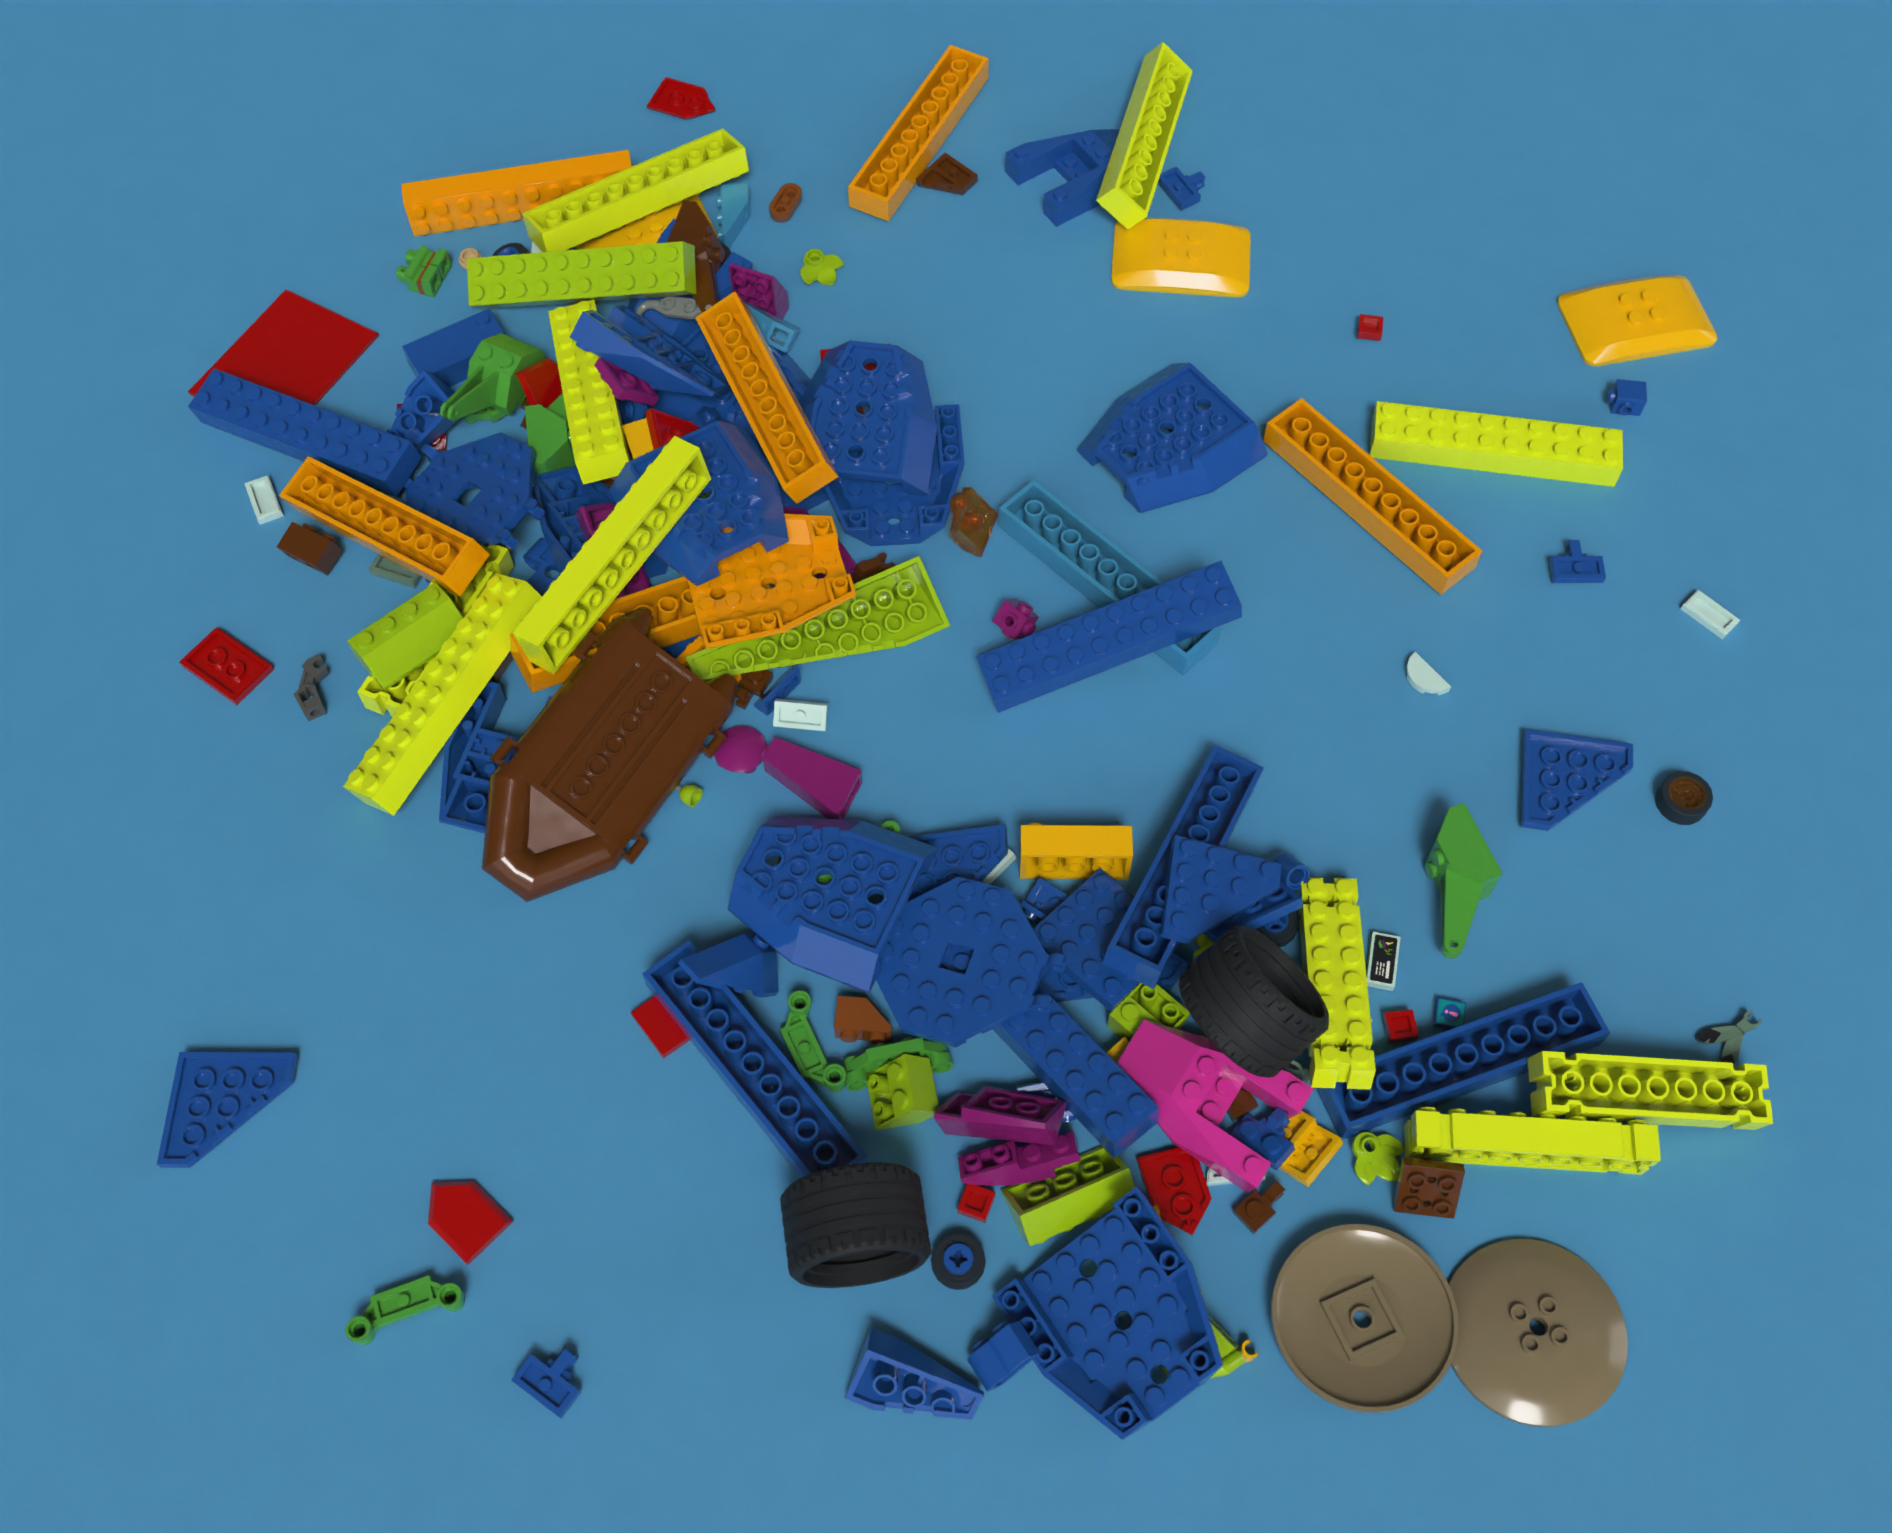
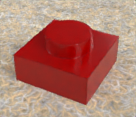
(1370, 327)
(1400, 1026)
(976, 1202)

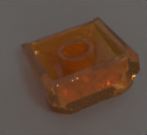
(971, 521)

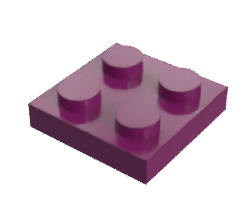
(625, 384)

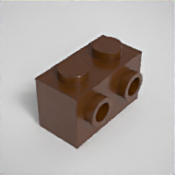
(310, 548)

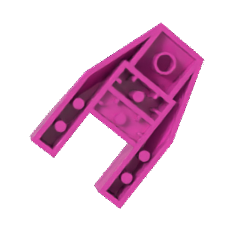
(1194, 1091)

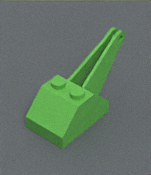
(492, 377)
(549, 436)
(1464, 872)

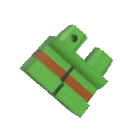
(425, 270)

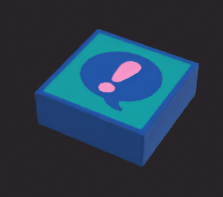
(1449, 1013)

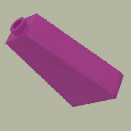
(813, 777)

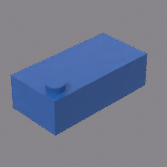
(450, 348)

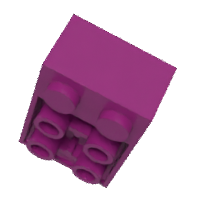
(759, 290)

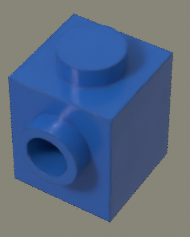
(1627, 397)

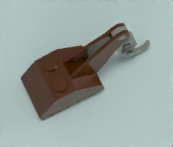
(693, 228)

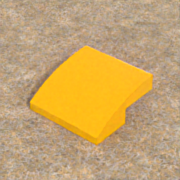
(1312, 1146)

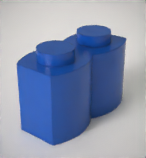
(1002, 1355)

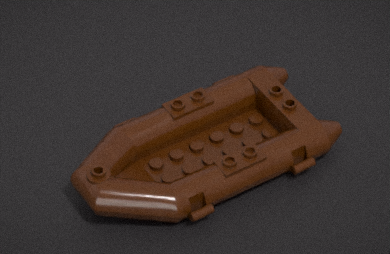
(599, 761)

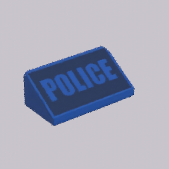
(779, 690)

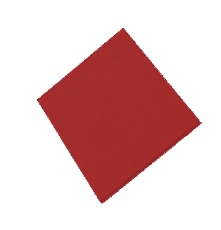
(295, 349)

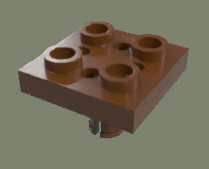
(1428, 1181)

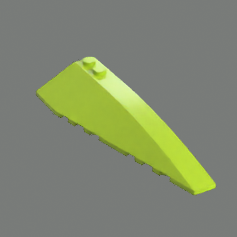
(884, 614)

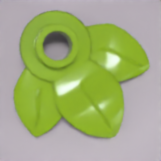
(820, 267)
(1380, 1160)

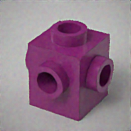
(1016, 619)

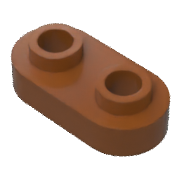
(785, 202)

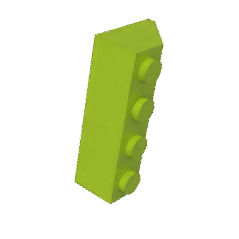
(406, 636)
(1074, 1196)

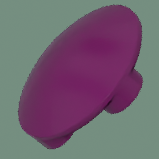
(740, 750)

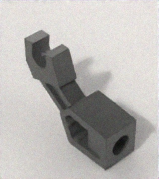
(311, 674)

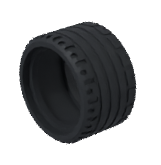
(1253, 1001)
(855, 1225)

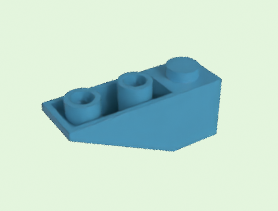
(735, 211)
(775, 330)

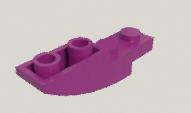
(1013, 1165)

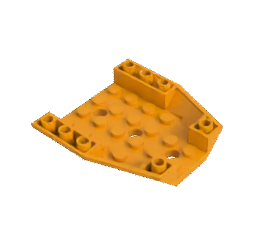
(756, 612)

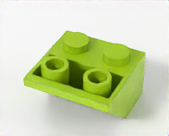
(1148, 1005)
(902, 1092)

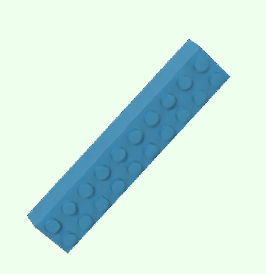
(1089, 561)

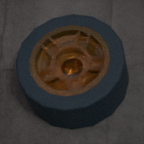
(1686, 787)

